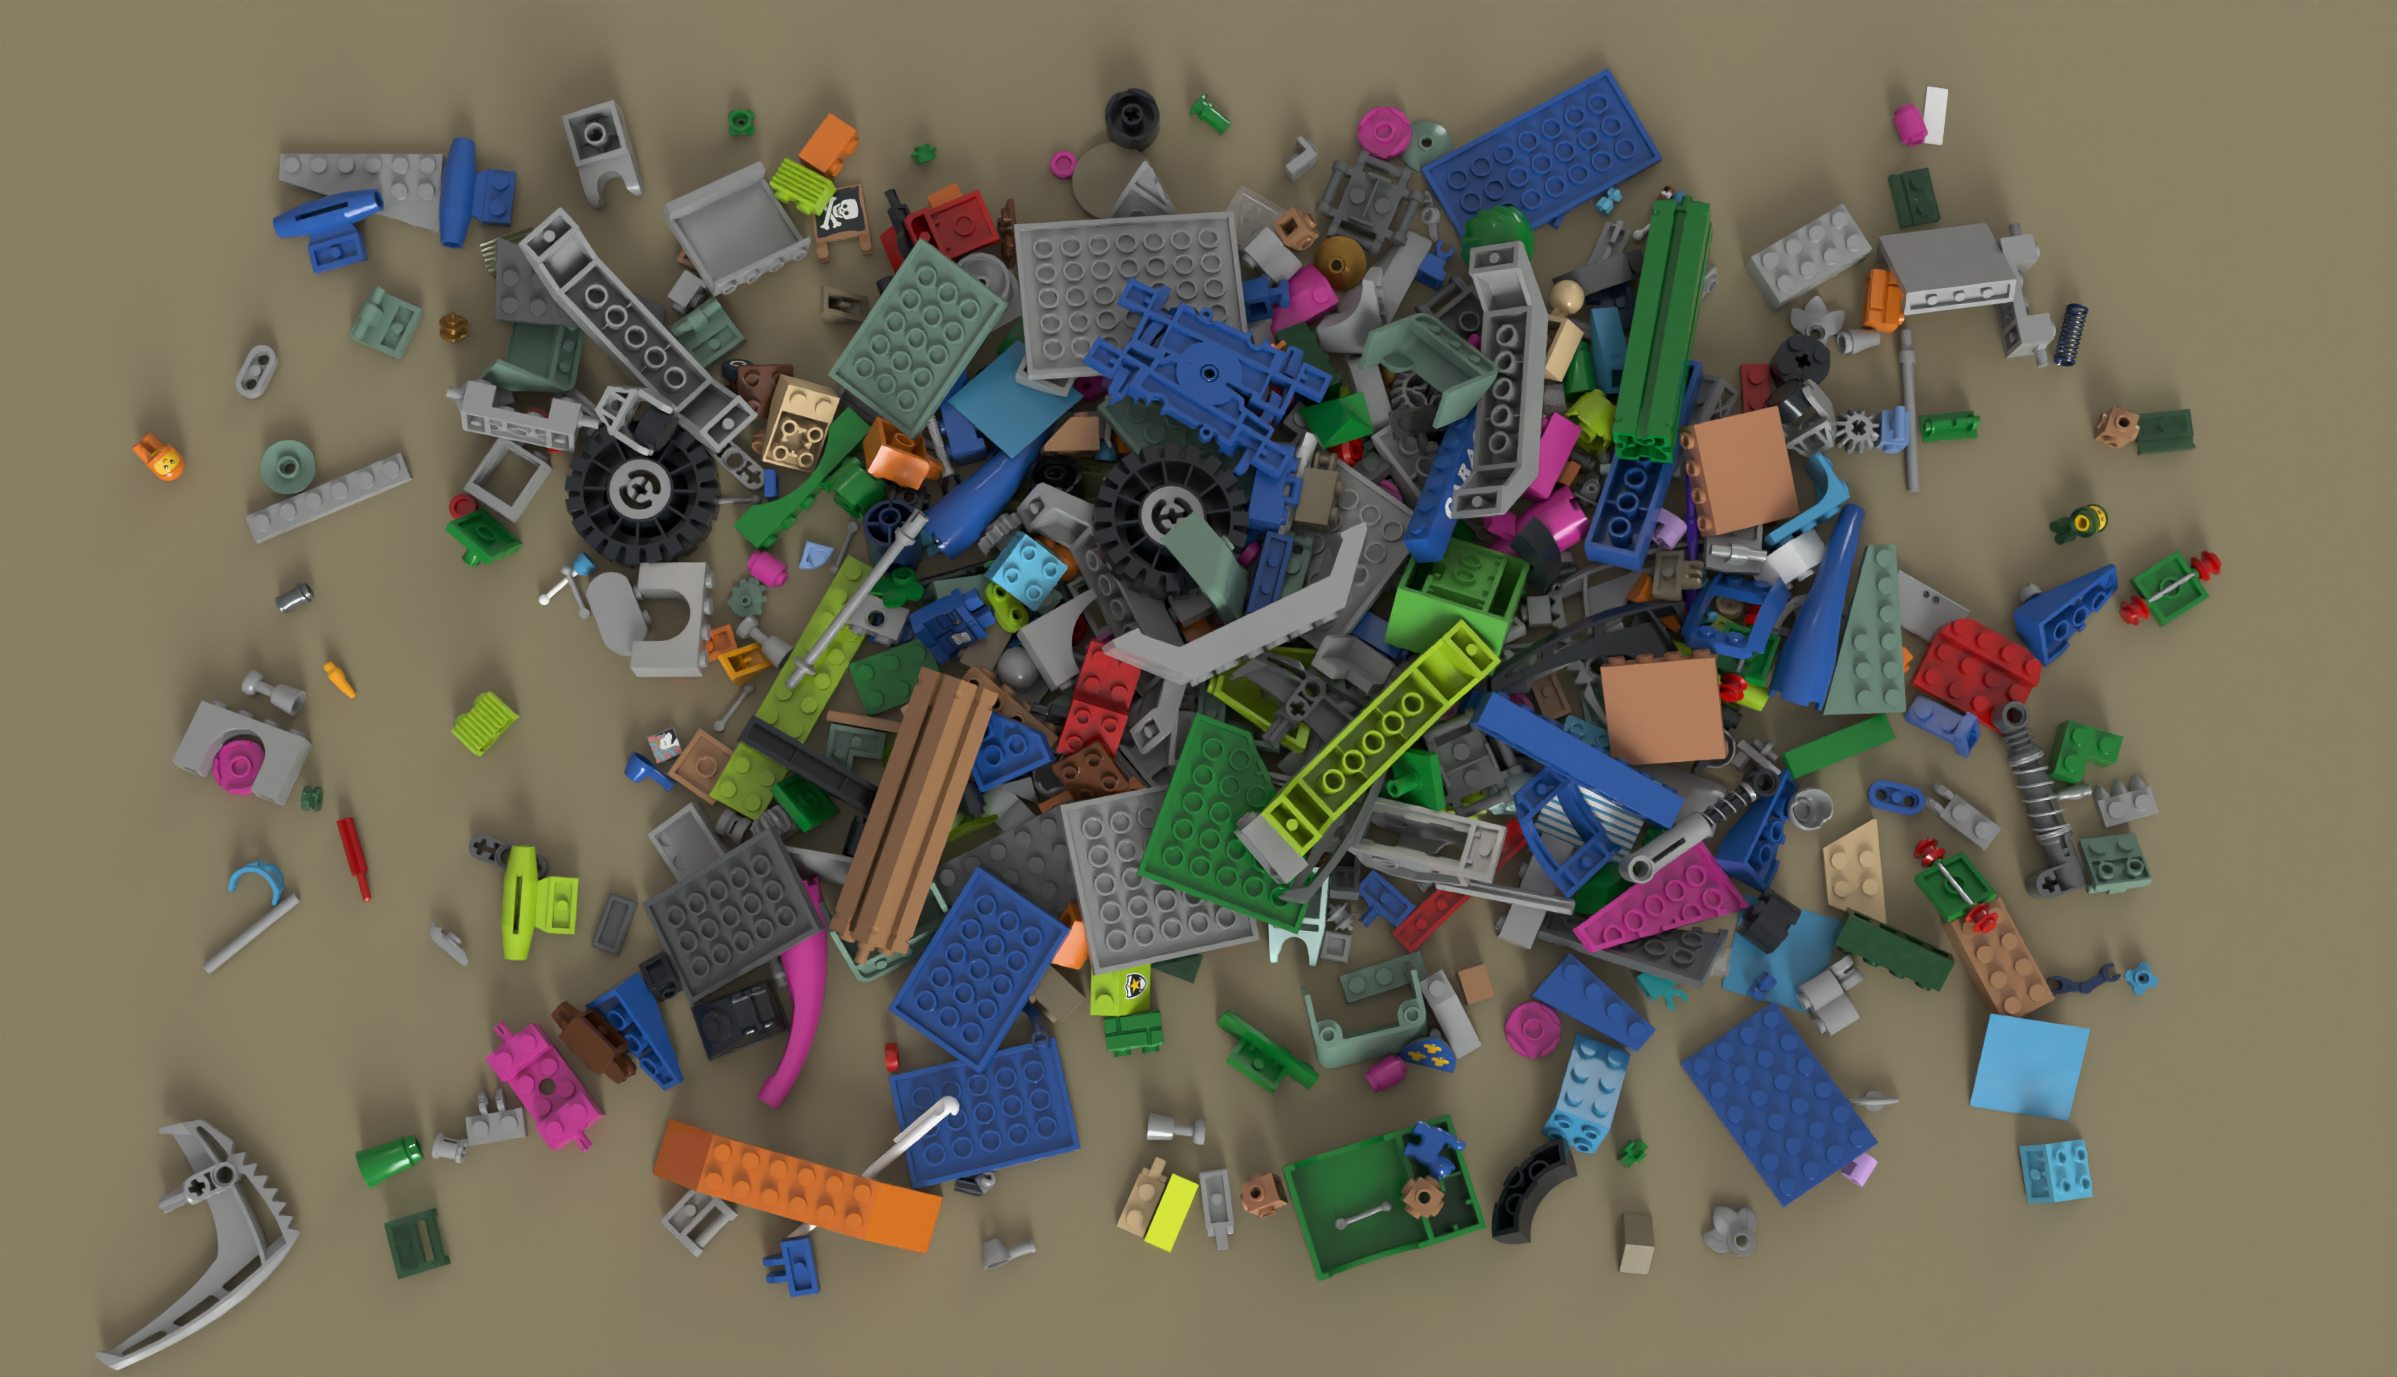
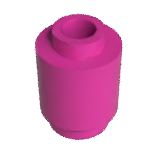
(1910, 125)
(768, 569)
(1386, 1073)

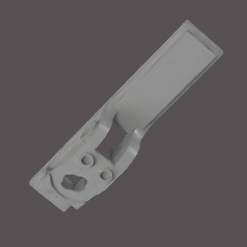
(1421, 836)

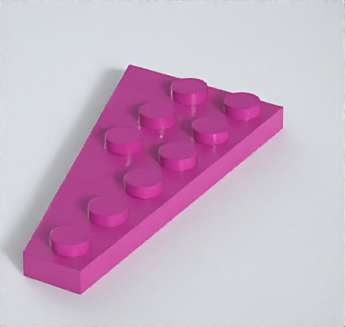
(1678, 895)

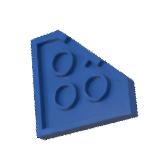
(1008, 752)

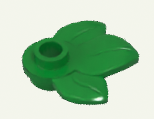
(898, 588)

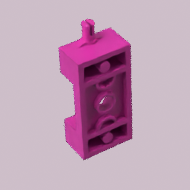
(525, 1063)

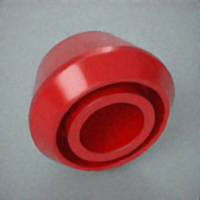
(1349, 452)

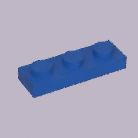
(1269, 571)

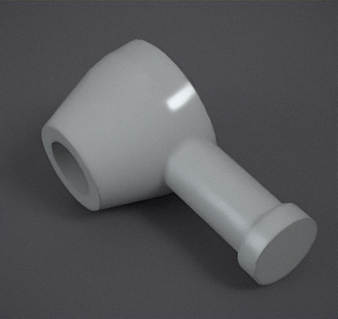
(996, 1254)

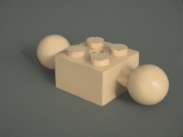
(1562, 334)

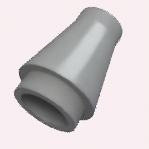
(1856, 340)

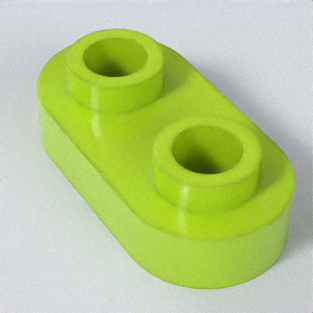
(1004, 607)

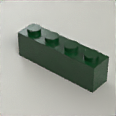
(1893, 950)

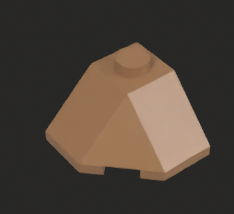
(1075, 438)

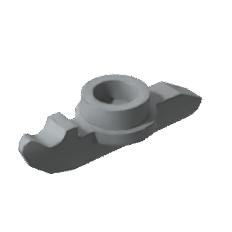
(1431, 216)
(449, 943)
(1873, 1100)

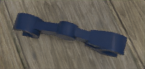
(2084, 987)
(1037, 1029)

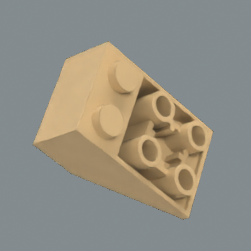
(798, 423)

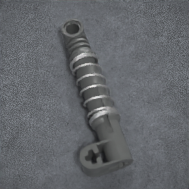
(2043, 806)

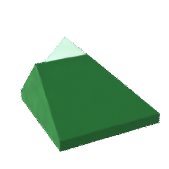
(1338, 419)
(1600, 889)

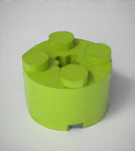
(1596, 418)

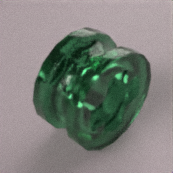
(312, 798)

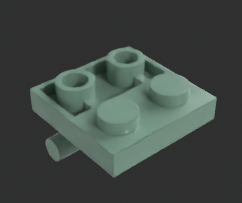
(386, 323)
(707, 333)
(2114, 863)

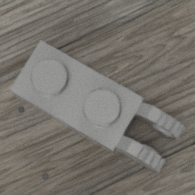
(1963, 818)

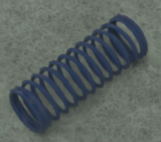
(2069, 309)

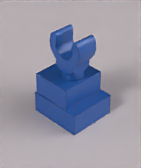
(1431, 269)

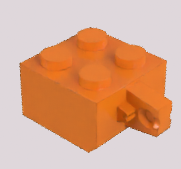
(897, 457)

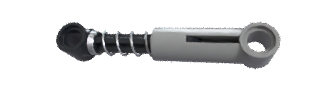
(1696, 827)

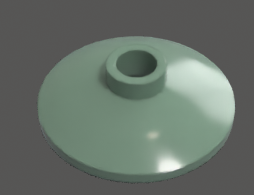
(1418, 156)
(278, 459)

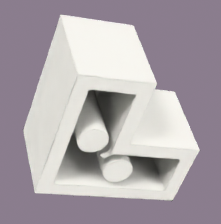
(1793, 560)

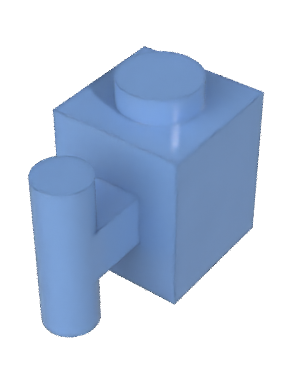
(1893, 429)

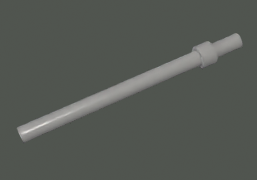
(1907, 358)

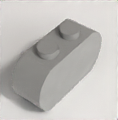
(619, 612)

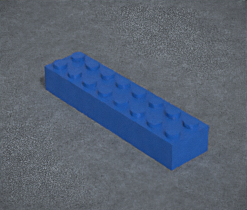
(1635, 497)

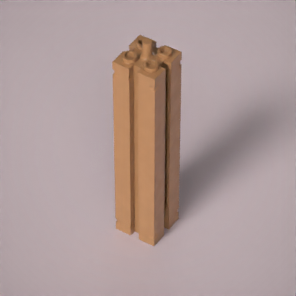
(912, 813)

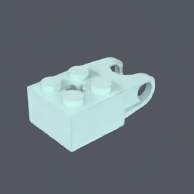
(1311, 929)

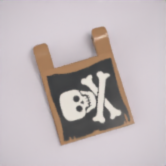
(842, 220)

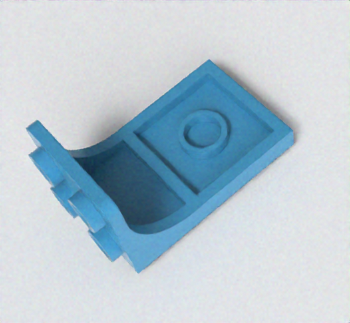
(1829, 497)
(1587, 1094)

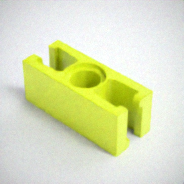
(1171, 1212)

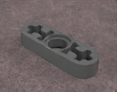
(493, 843)

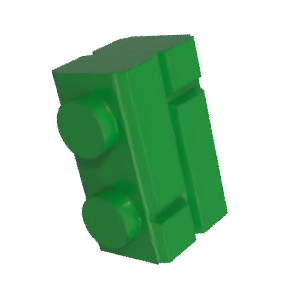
(1134, 1032)

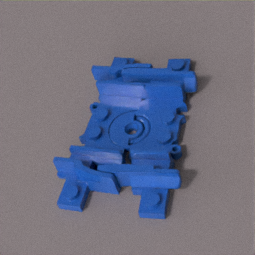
(1178, 379)

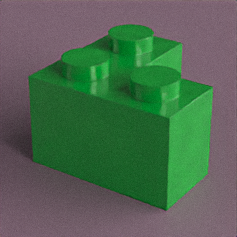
(2077, 745)

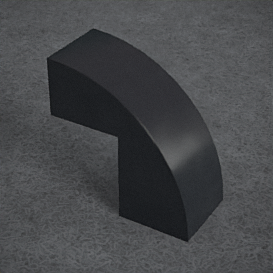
(1541, 551)

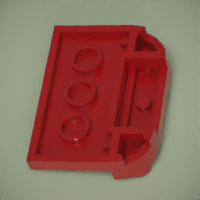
(1976, 670)

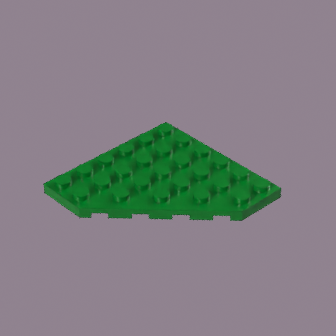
(1193, 835)

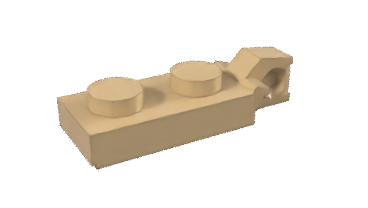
(1143, 1199)

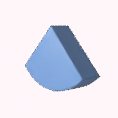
(815, 555)

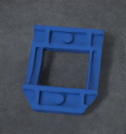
(1735, 587)
(1590, 856)

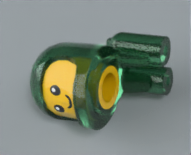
(2083, 522)

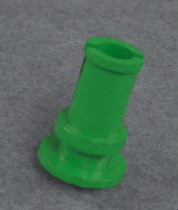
(1210, 115)

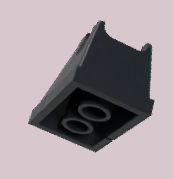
(740, 1019)

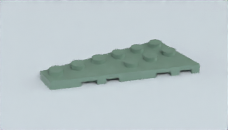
(1870, 652)

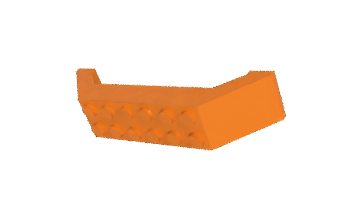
(797, 1188)

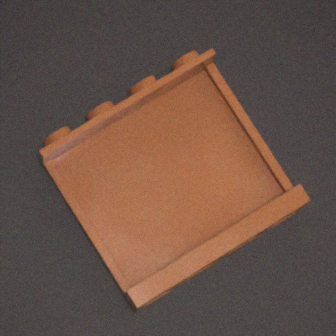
(1739, 471)
(1664, 708)

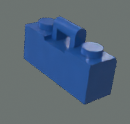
(1267, 498)

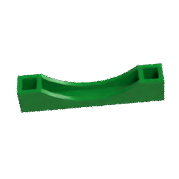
(766, 521)

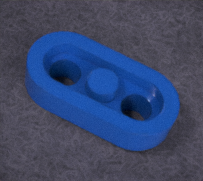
(1894, 797)

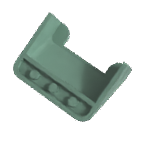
(538, 359)

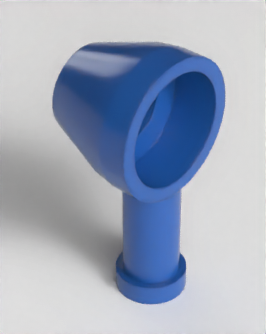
(640, 767)

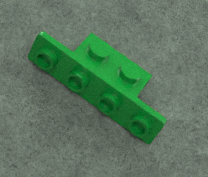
(1262, 1058)

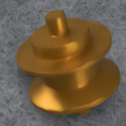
(453, 327)

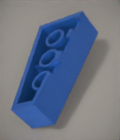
(964, 437)
(1585, 998)

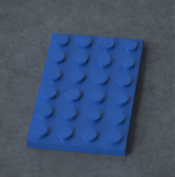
(980, 969)
(1779, 1104)
(1004, 1115)

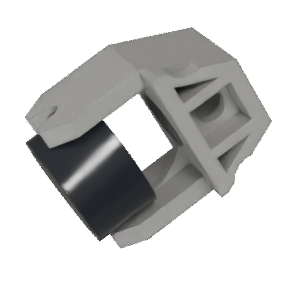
(656, 426)
(1812, 433)

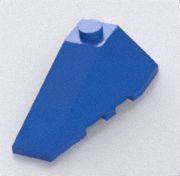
(2055, 615)
(1753, 842)
(636, 1017)

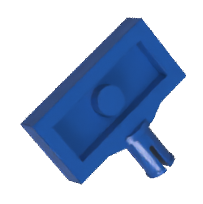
(1383, 900)

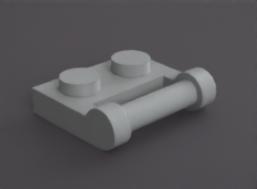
(690, 1213)

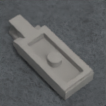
(1217, 1205)

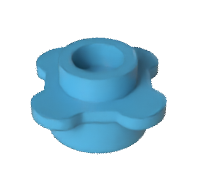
(2132, 978)

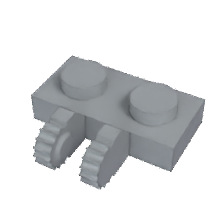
(497, 1125)

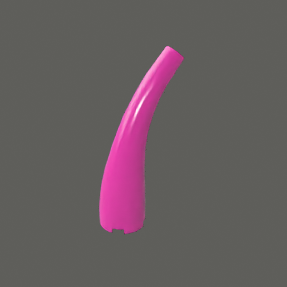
(1561, 517)
(806, 980)

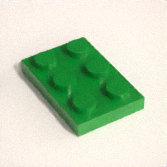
(890, 676)

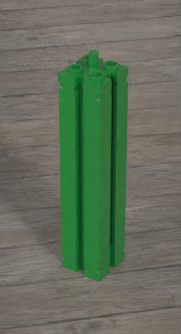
(1663, 330)

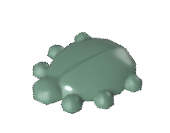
(747, 598)

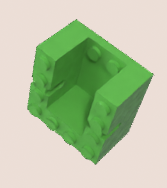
(1476, 587)

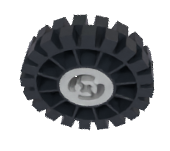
(1177, 484)
(675, 516)

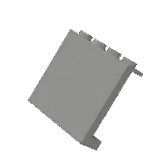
(735, 230)
(1948, 268)

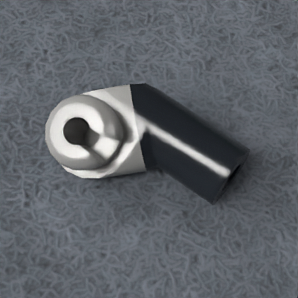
(976, 1186)

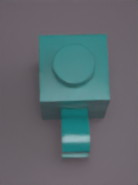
(1655, 987)

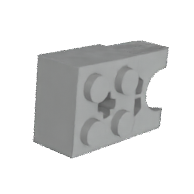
(606, 158)

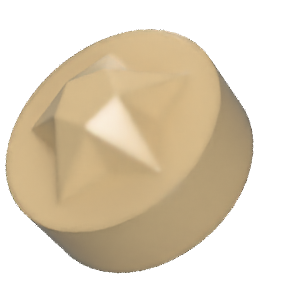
(1729, 607)

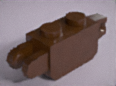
(595, 1042)

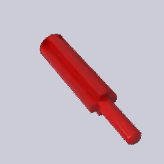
(354, 854)

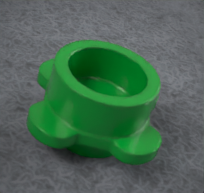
(741, 115)
(924, 154)

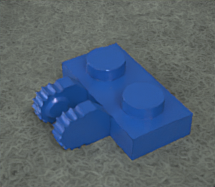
(799, 1266)

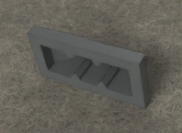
(1023, 787)

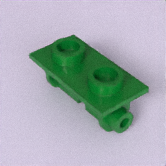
(1949, 426)

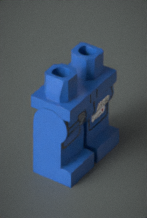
(952, 623)

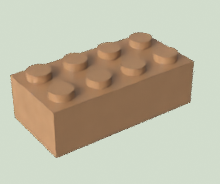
(1999, 964)

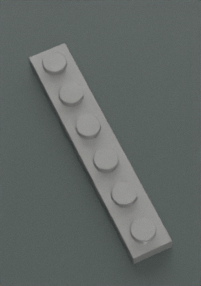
(328, 498)

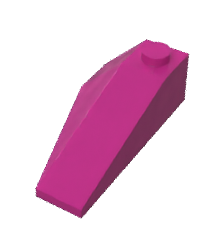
(1309, 300)

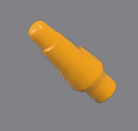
(338, 677)

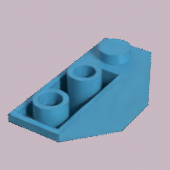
(1608, 348)

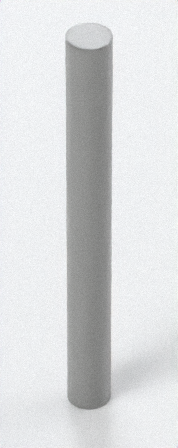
(251, 933)

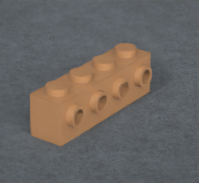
(1009, 705)

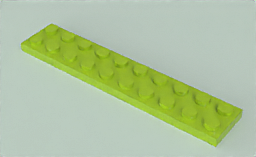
(749, 776)

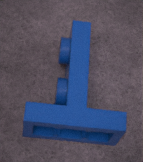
(1945, 724)

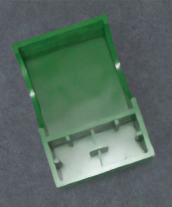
(1361, 1178)

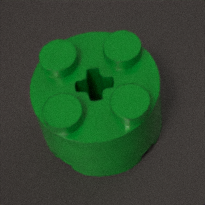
(855, 488)

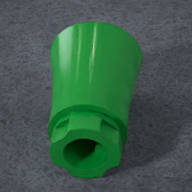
(1579, 375)
(388, 1159)

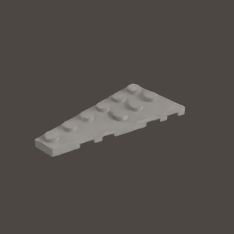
(406, 181)

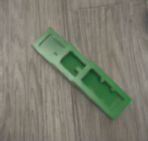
(1838, 746)

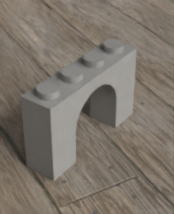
(686, 652)
(216, 725)

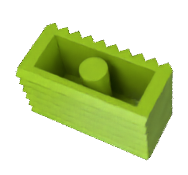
(802, 186)
(484, 722)

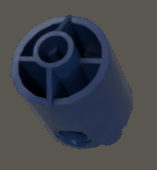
(880, 534)

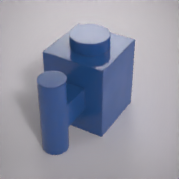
(1260, 298)

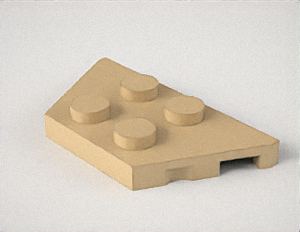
(1854, 872)

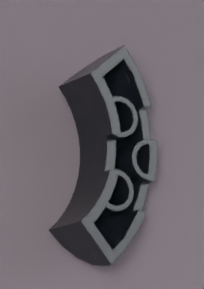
(1526, 1189)

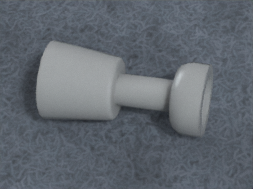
(772, 648)
(282, 696)
(1163, 1128)

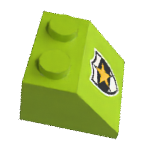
(1121, 991)

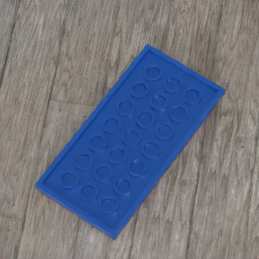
(1546, 157)

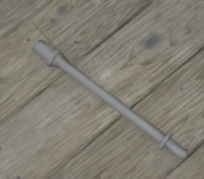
(904, 537)

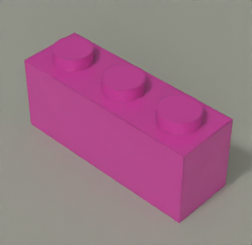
(1556, 444)

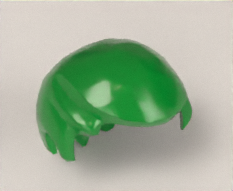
(1496, 227)

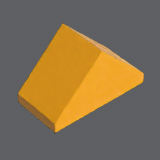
(744, 663)

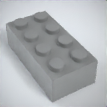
(1808, 257)

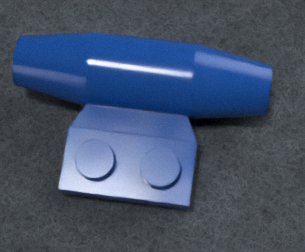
(471, 194)
(331, 223)

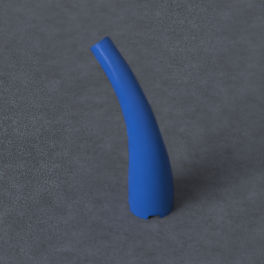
(980, 499)
(1811, 646)

